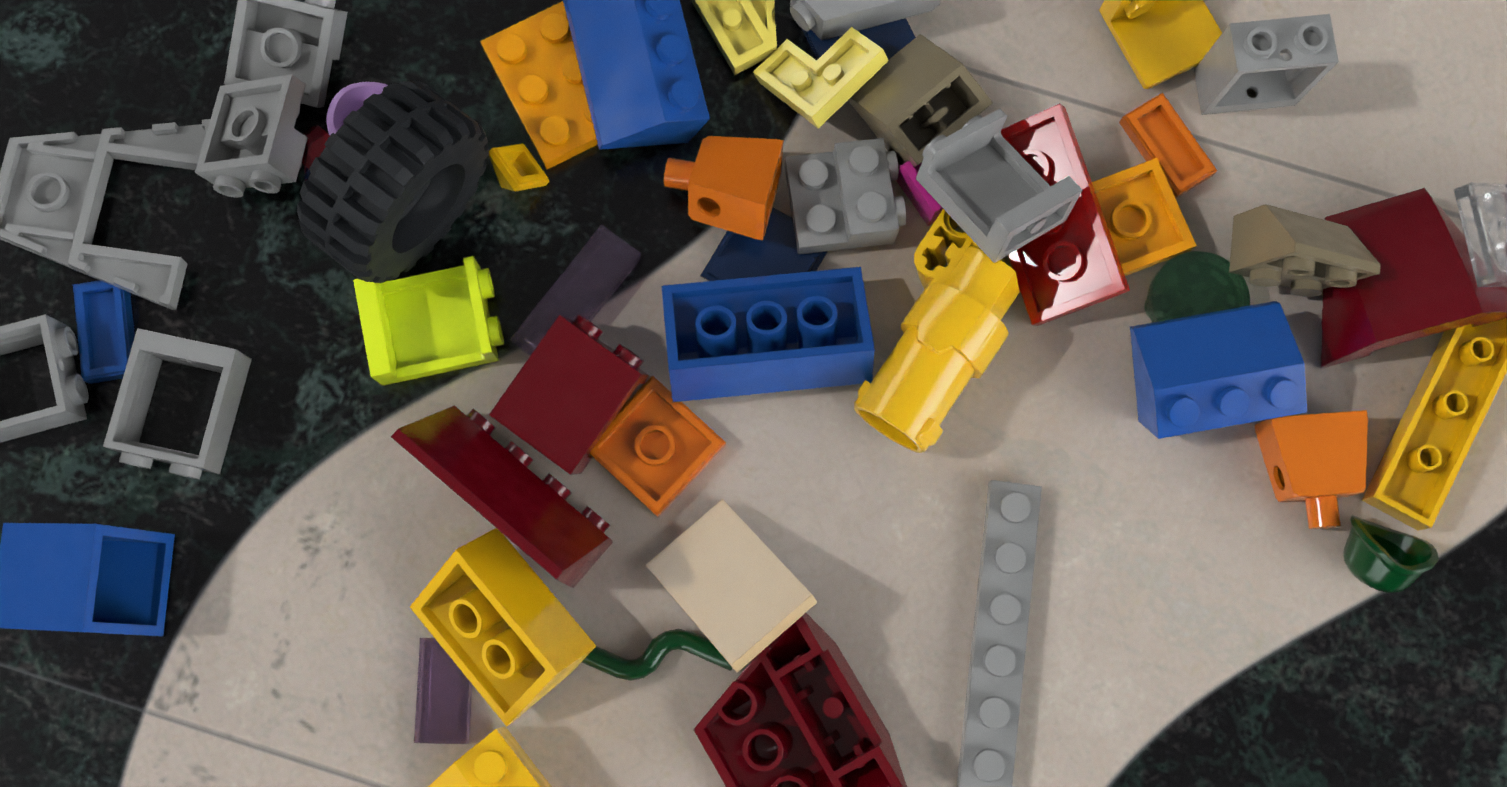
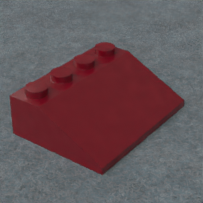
(508, 493)

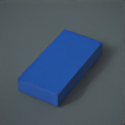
(103, 330)

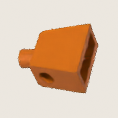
(730, 182)
(1316, 460)

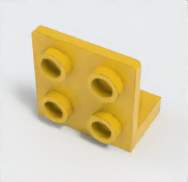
(1161, 35)

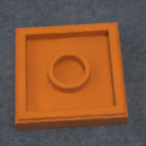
(656, 446)

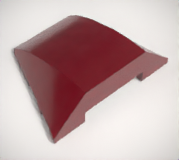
(1421, 285)
(799, 720)

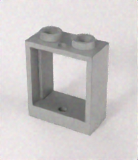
(1250, 58)
(68, 385)
(136, 394)

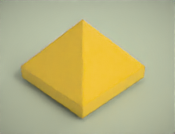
(517, 168)

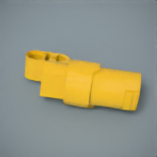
(945, 338)

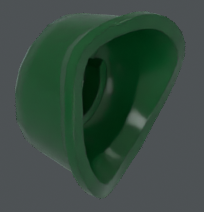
(1386, 557)

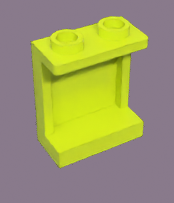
(428, 323)

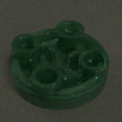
(1194, 286)

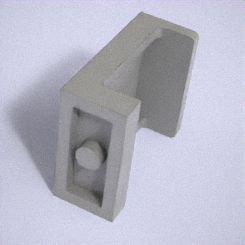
(993, 187)

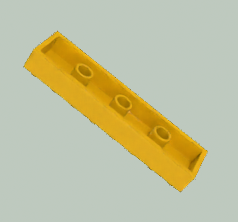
(1440, 424)

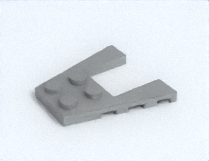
(56, 192)

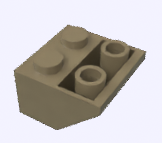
(918, 98)
(1297, 251)

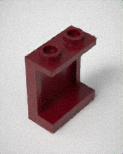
(569, 392)

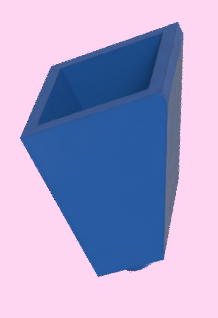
(84, 578)

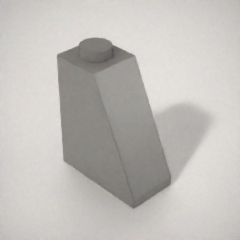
(836, 17)

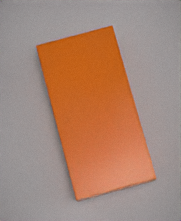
(1163, 135)

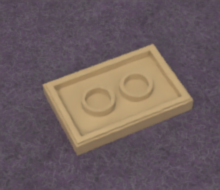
(731, 585)

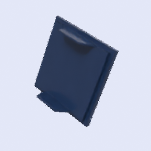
(748, 257)

